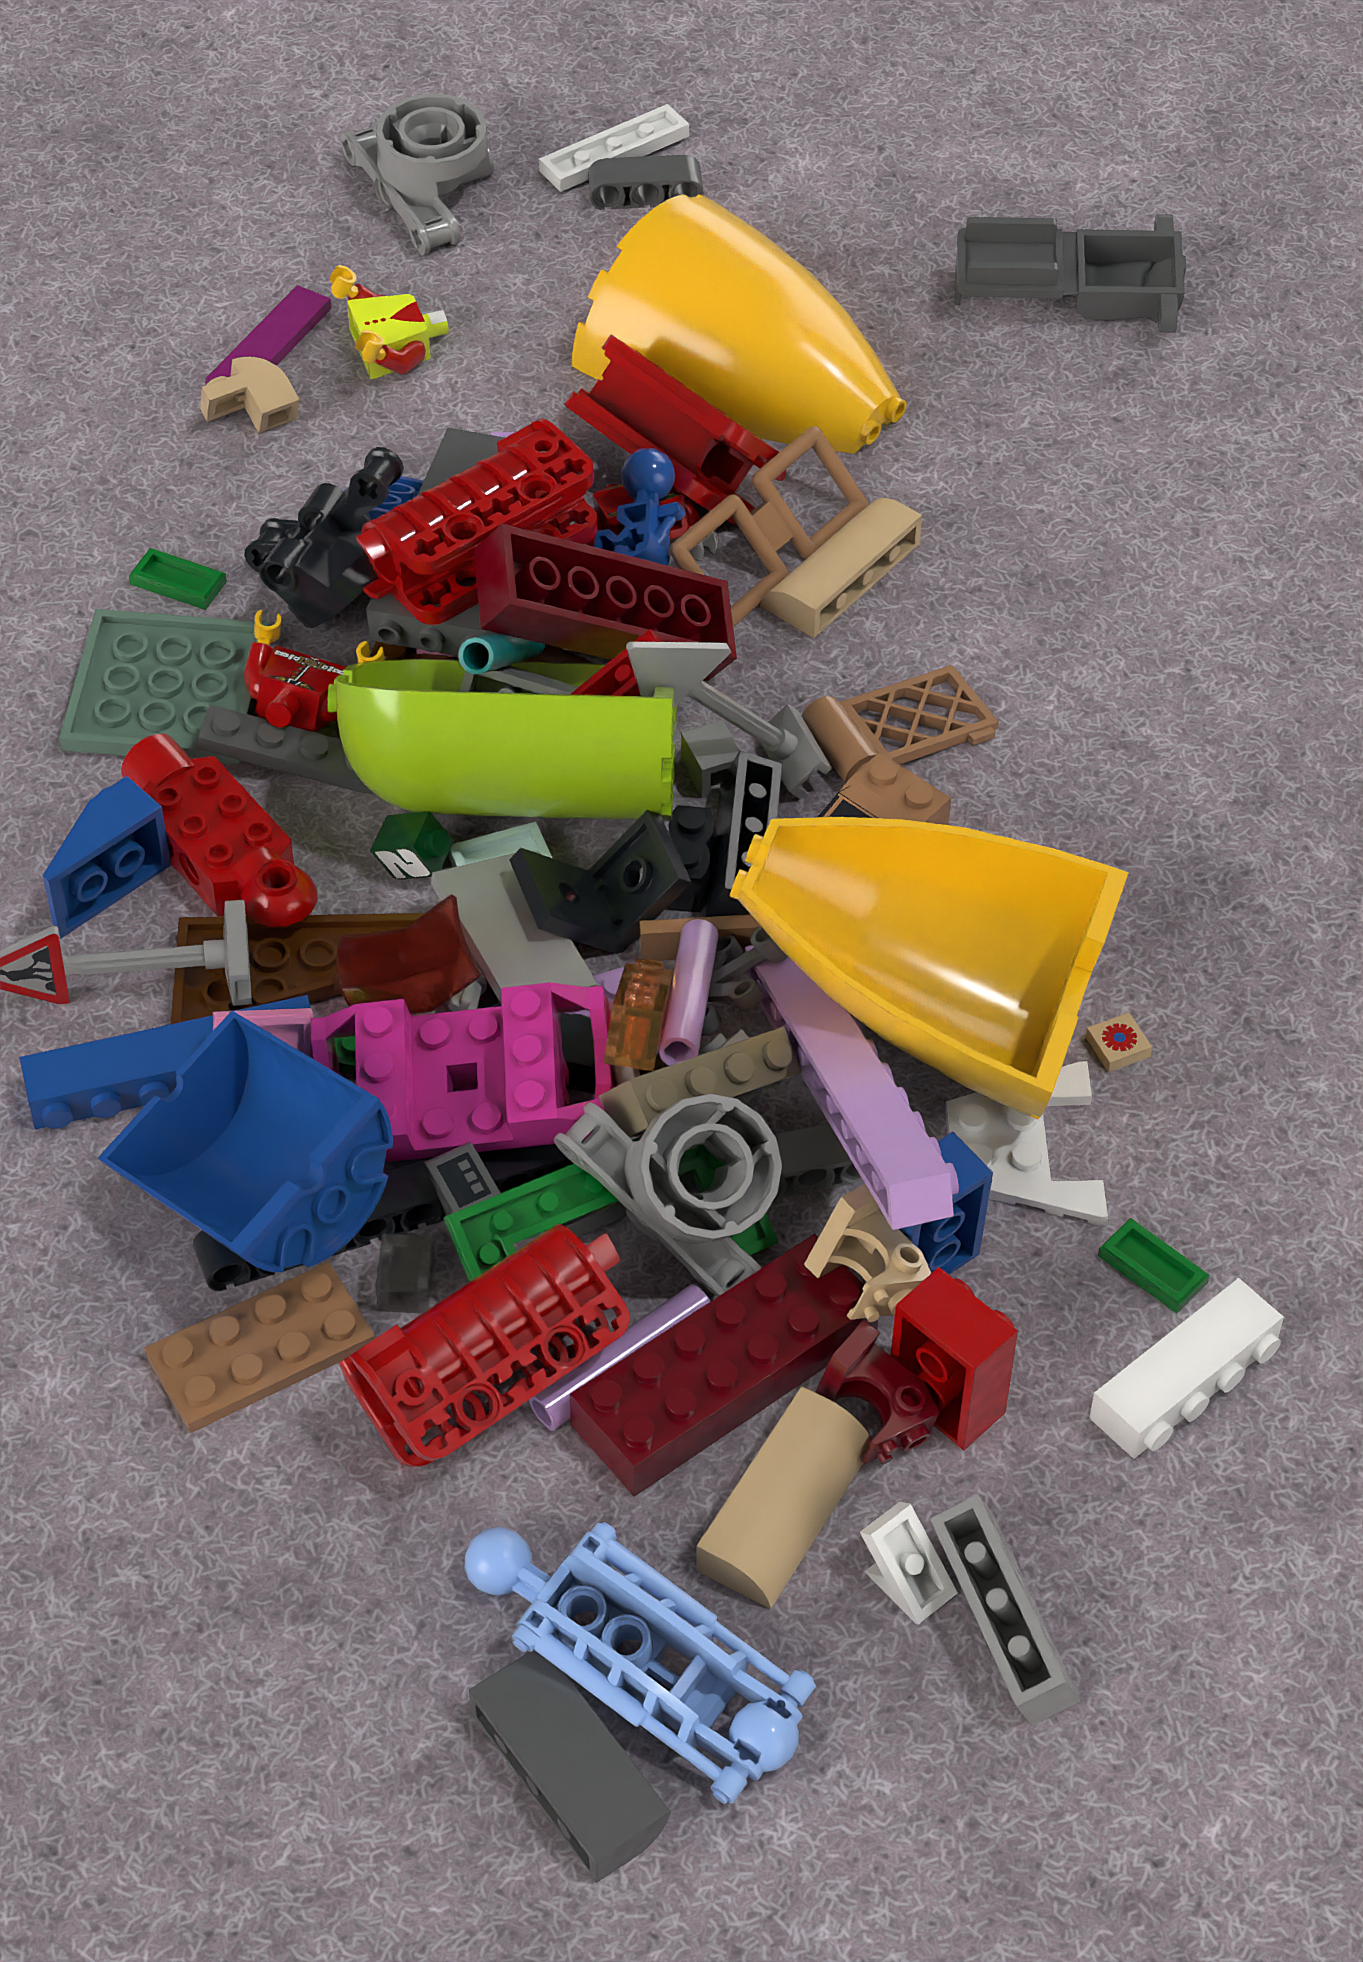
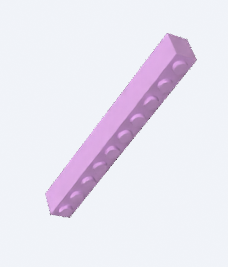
(859, 1098)

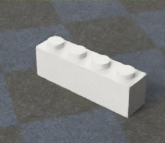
(1187, 1369)

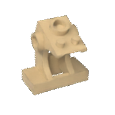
(865, 1241)

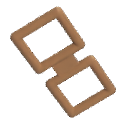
(773, 521)

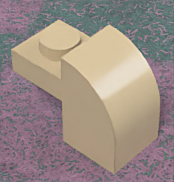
(256, 387)

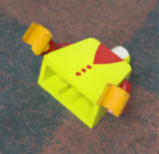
(387, 329)

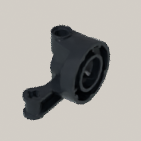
(317, 559)

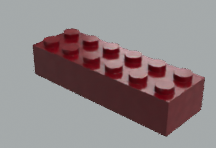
(593, 596)
(716, 1368)

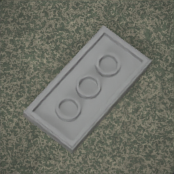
(503, 930)

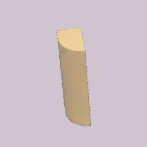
(845, 566)
(783, 1498)

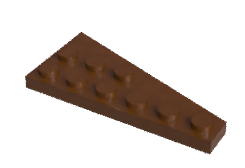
(281, 960)

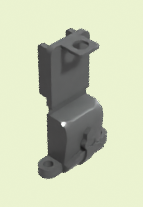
(1107, 270)

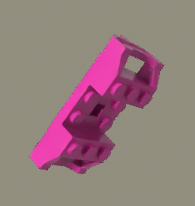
(497, 1057)

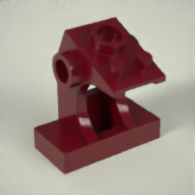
(898, 1395)

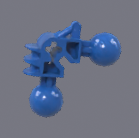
(647, 479)

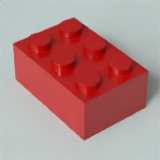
(958, 1352)

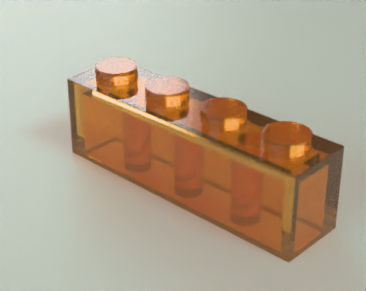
(638, 1015)

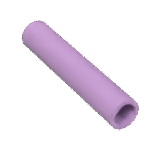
(689, 992)
(553, 1403)

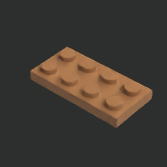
(259, 1346)

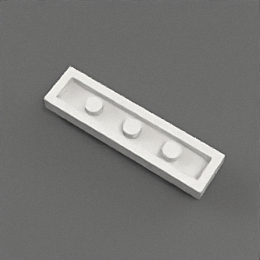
(629, 139)

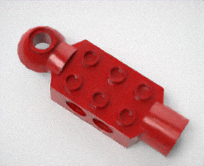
(221, 834)

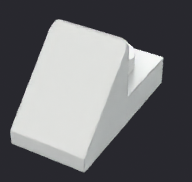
(907, 1563)

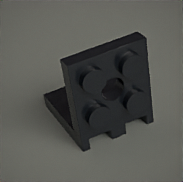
(607, 900)

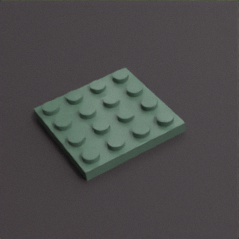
(155, 677)

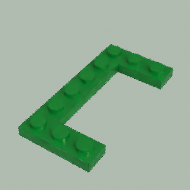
(490, 1228)

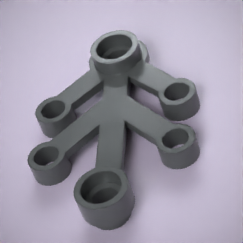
(746, 992)

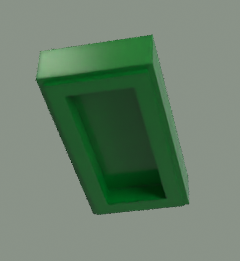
(177, 578)
(1153, 1265)

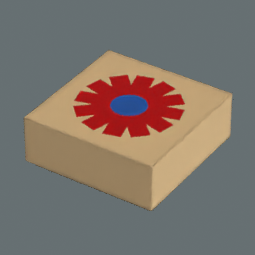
(1118, 1042)

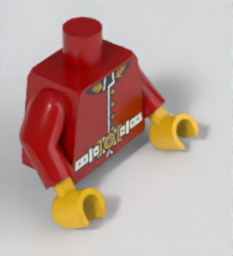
(290, 684)

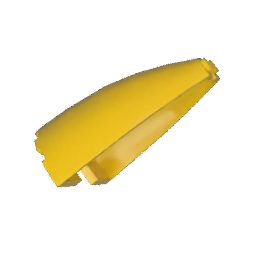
(738, 327)
(940, 939)

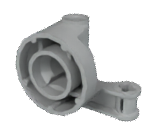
(421, 152)
(647, 1181)

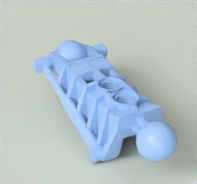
(761, 1733)

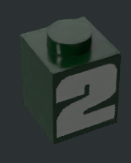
(411, 845)

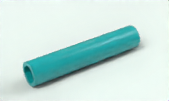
(496, 651)

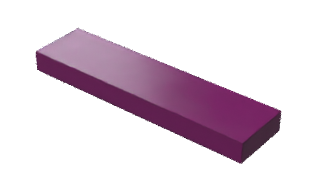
(279, 329)

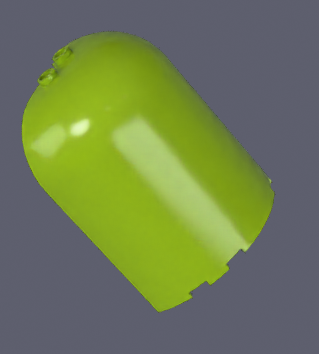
(505, 749)

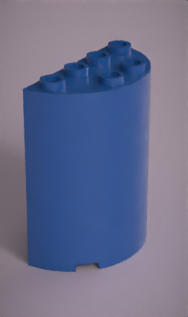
(260, 1149)

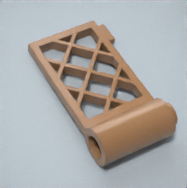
(854, 741)

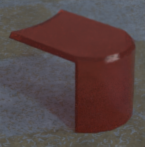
(416, 963)

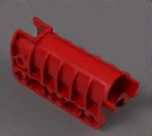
(649, 408)
(431, 539)
(478, 1333)

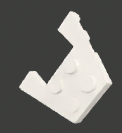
(1018, 1153)

